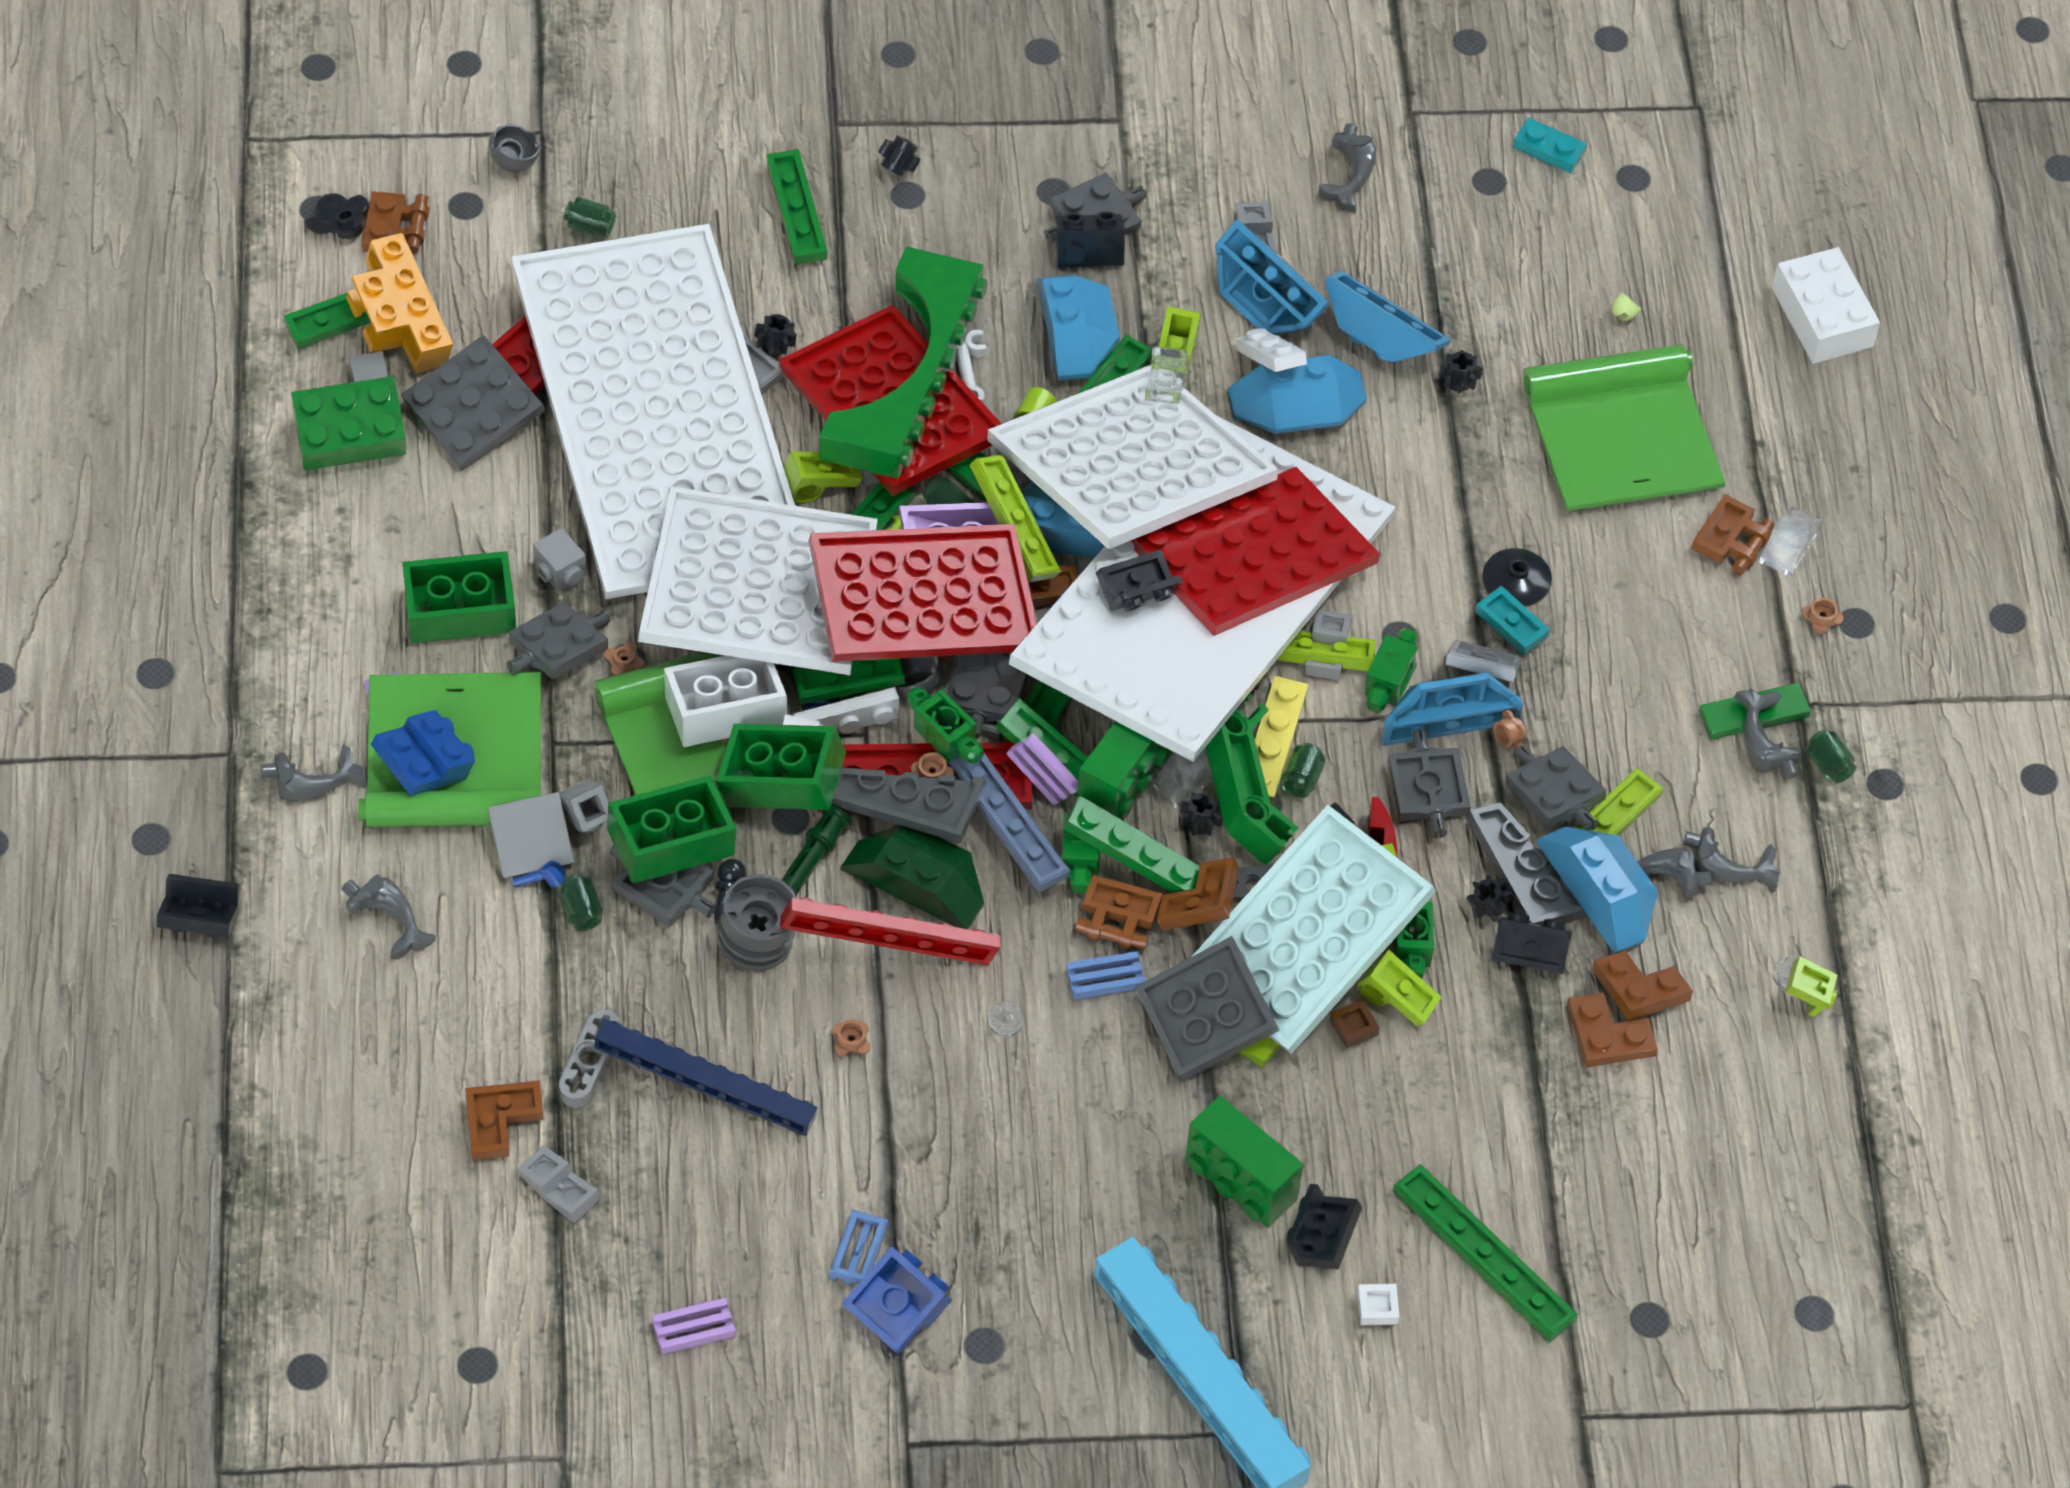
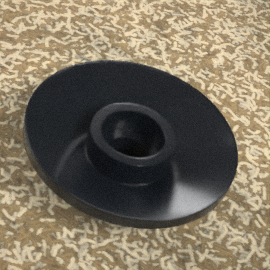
(1526, 586)

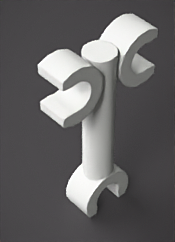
(964, 362)

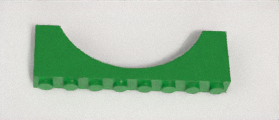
(883, 432)

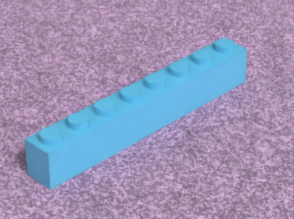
(1201, 1368)

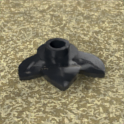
(339, 215)

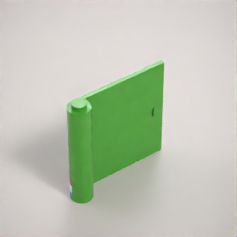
(1622, 427)
(490, 712)
(646, 732)

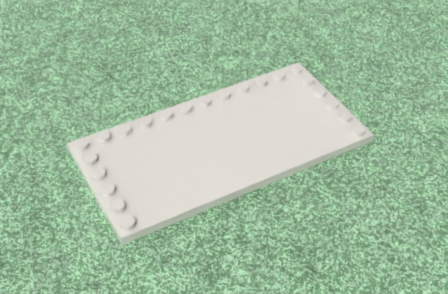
(646, 387)
(1159, 662)

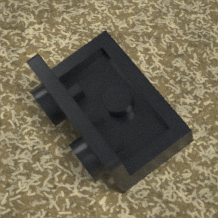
(1090, 240)
(1137, 580)
(199, 906)
(1532, 943)
(1322, 1229)

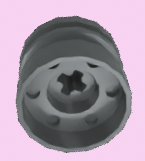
(751, 923)

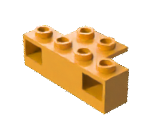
(399, 305)

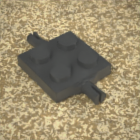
(1095, 197)
(558, 640)
(986, 686)
(1428, 783)
(1556, 787)
(668, 894)

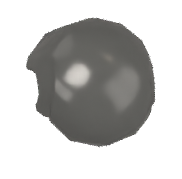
(513, 148)
(921, 673)

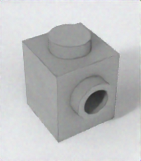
(559, 560)
(585, 806)

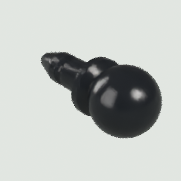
(728, 874)

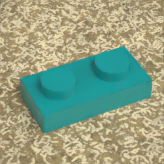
(1549, 145)
(1512, 620)

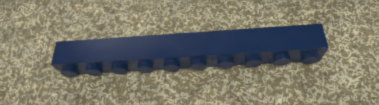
(705, 1077)

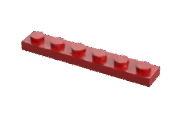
(889, 931)

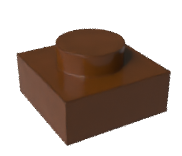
(1354, 1023)

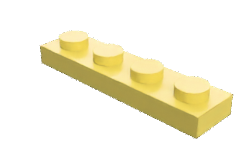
(1278, 729)

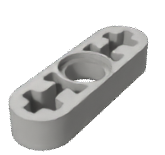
(590, 1073)

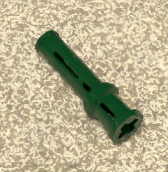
(819, 841)

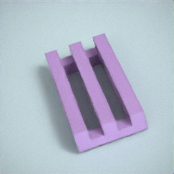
(1040, 771)
(691, 1320)

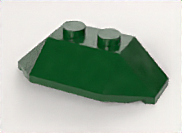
(920, 872)

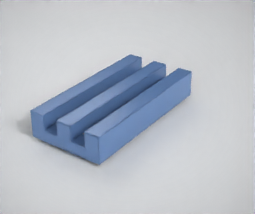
(1103, 970)
(850, 1275)

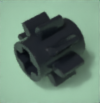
(899, 155)
(775, 335)
(1460, 371)
(1201, 813)
(1495, 890)

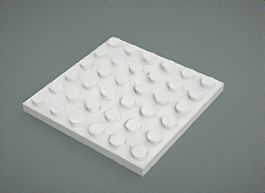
(1131, 460)
(741, 580)

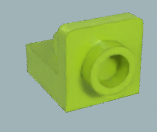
(1812, 985)

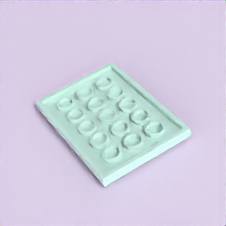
(1321, 921)

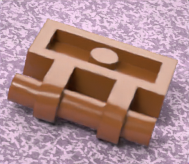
(386, 217)
(1723, 529)
(1120, 903)

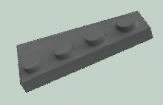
(920, 803)
(1527, 870)

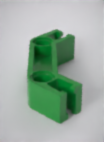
(1243, 789)

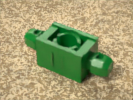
(1391, 670)
(942, 708)
(1080, 859)
(1417, 953)

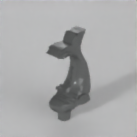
(1362, 155)
(1761, 750)
(301, 787)
(1678, 865)
(1724, 870)
(386, 895)

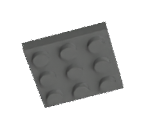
(473, 402)
(1207, 1008)

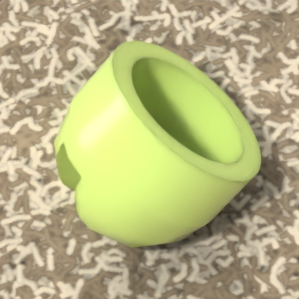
(1625, 307)

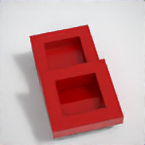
(1380, 824)

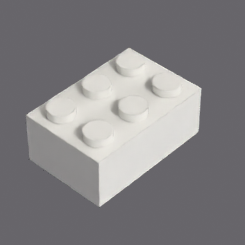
(1825, 305)
(722, 692)

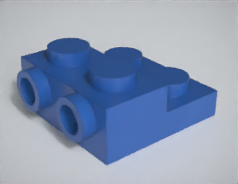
(425, 753)
(898, 1298)

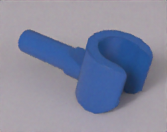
(551, 872)

